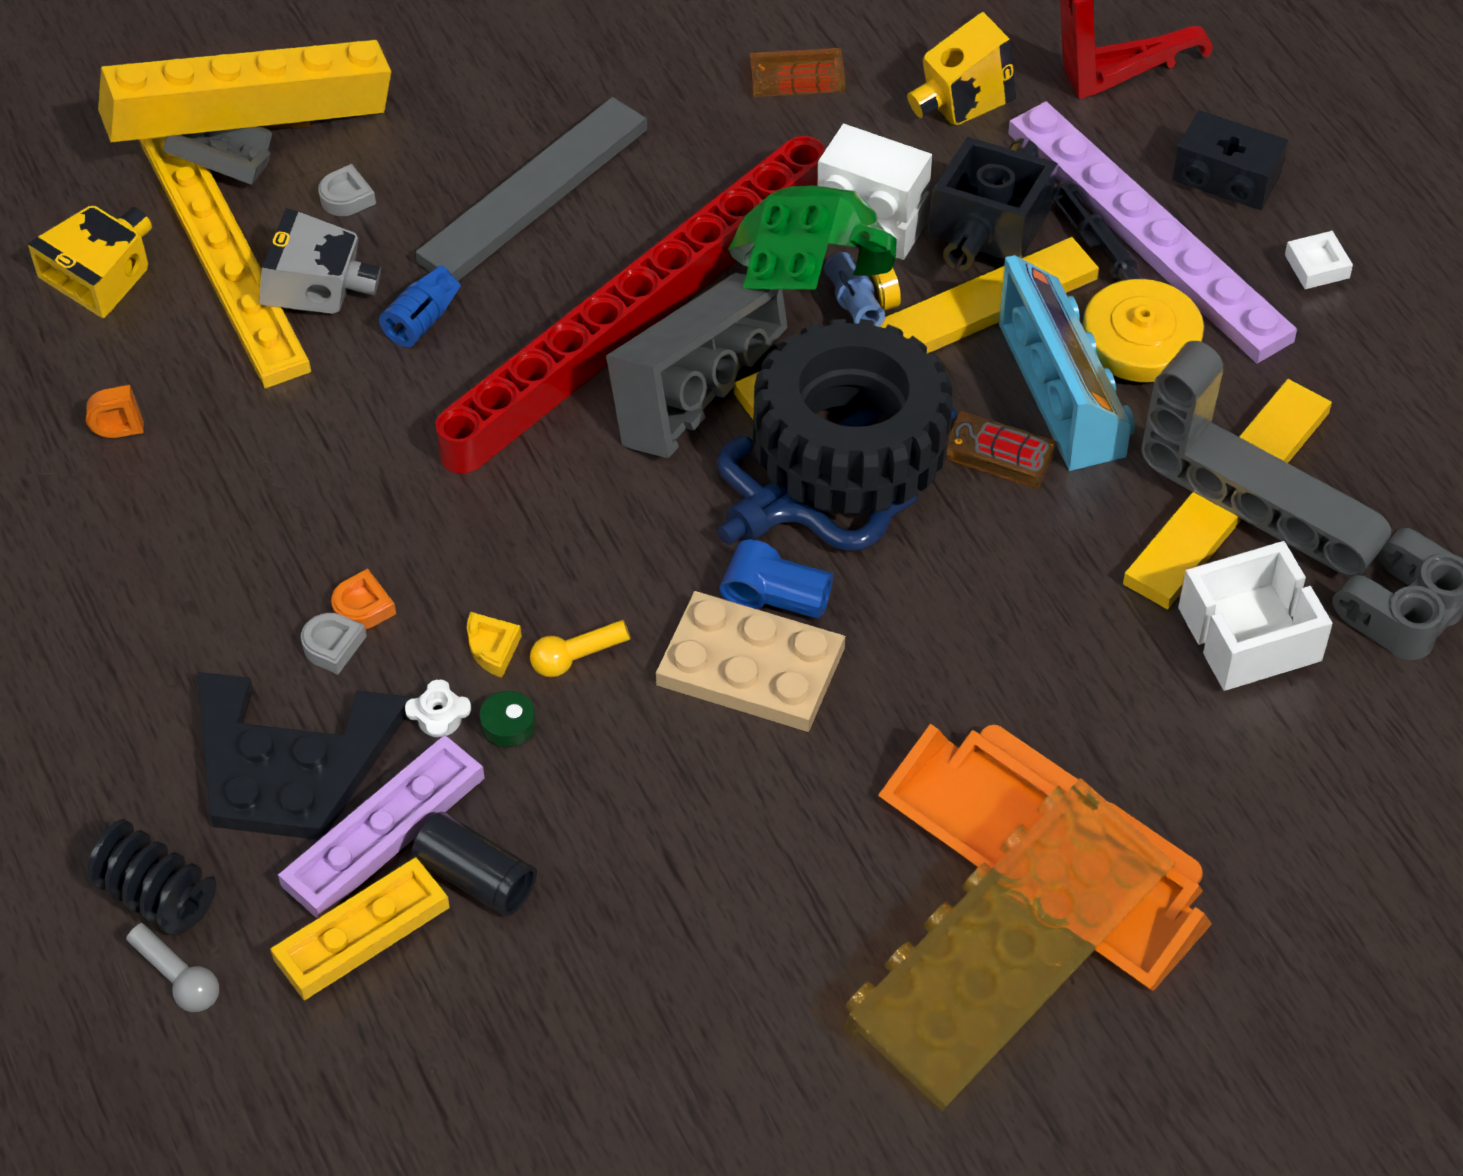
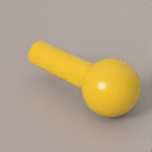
(554, 655)

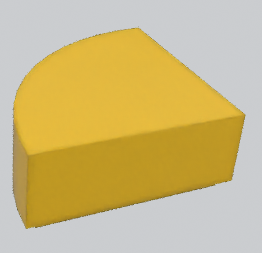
(492, 642)

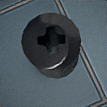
(150, 878)

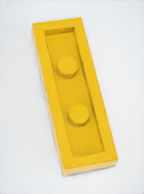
(360, 928)

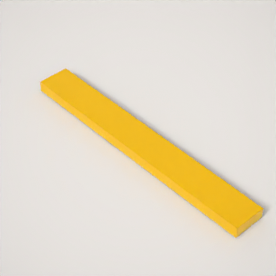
(229, 265)
(969, 305)

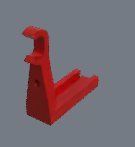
(1103, 67)

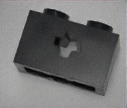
(1229, 159)

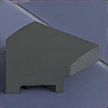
(232, 152)

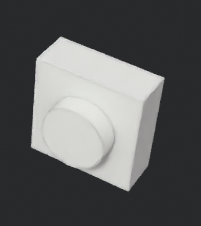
(1318, 260)

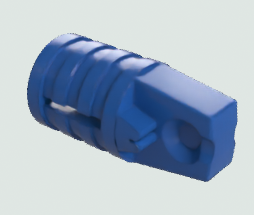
(419, 307)

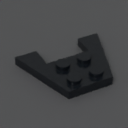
(282, 776)

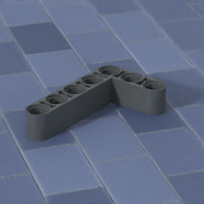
(1246, 479)

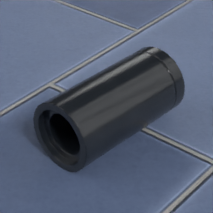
(474, 863)

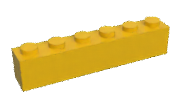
(243, 90)

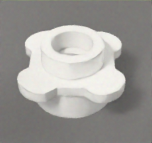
(440, 721)

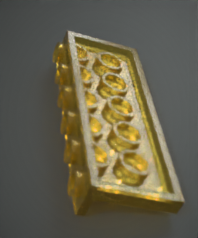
(1007, 942)

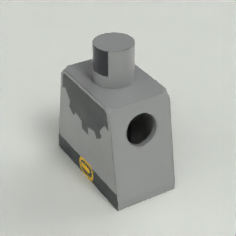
(313, 266)

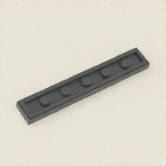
(532, 189)

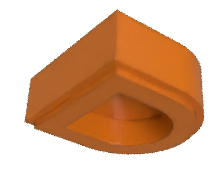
(114, 413)
(363, 600)

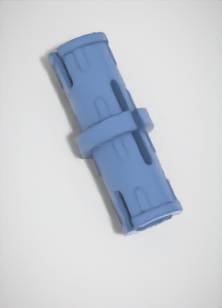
(853, 291)

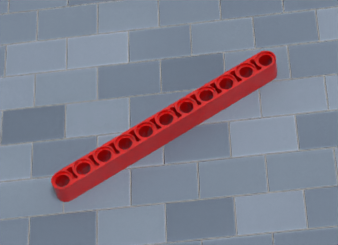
(623, 308)

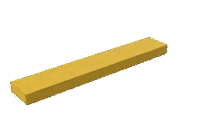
(1202, 526)

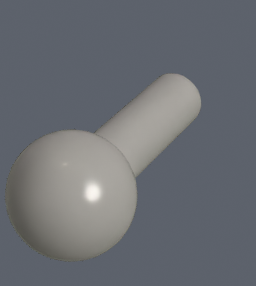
(193, 987)

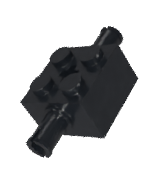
(991, 200)

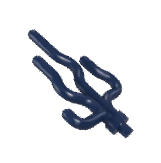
(771, 506)

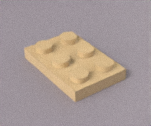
(751, 661)

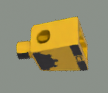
(967, 73)
(93, 256)

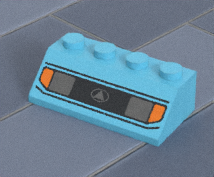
(1062, 367)

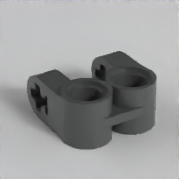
(1415, 614)

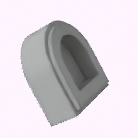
(345, 192)
(331, 640)

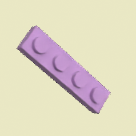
(380, 827)

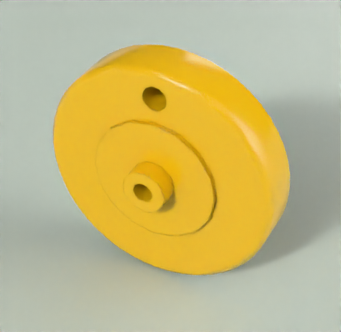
(1141, 326)

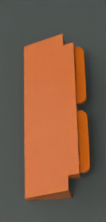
(993, 785)

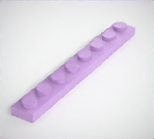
(1157, 235)

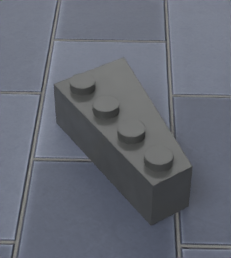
(688, 359)

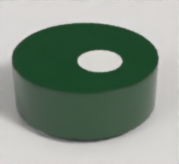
(507, 718)

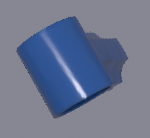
(762, 577)

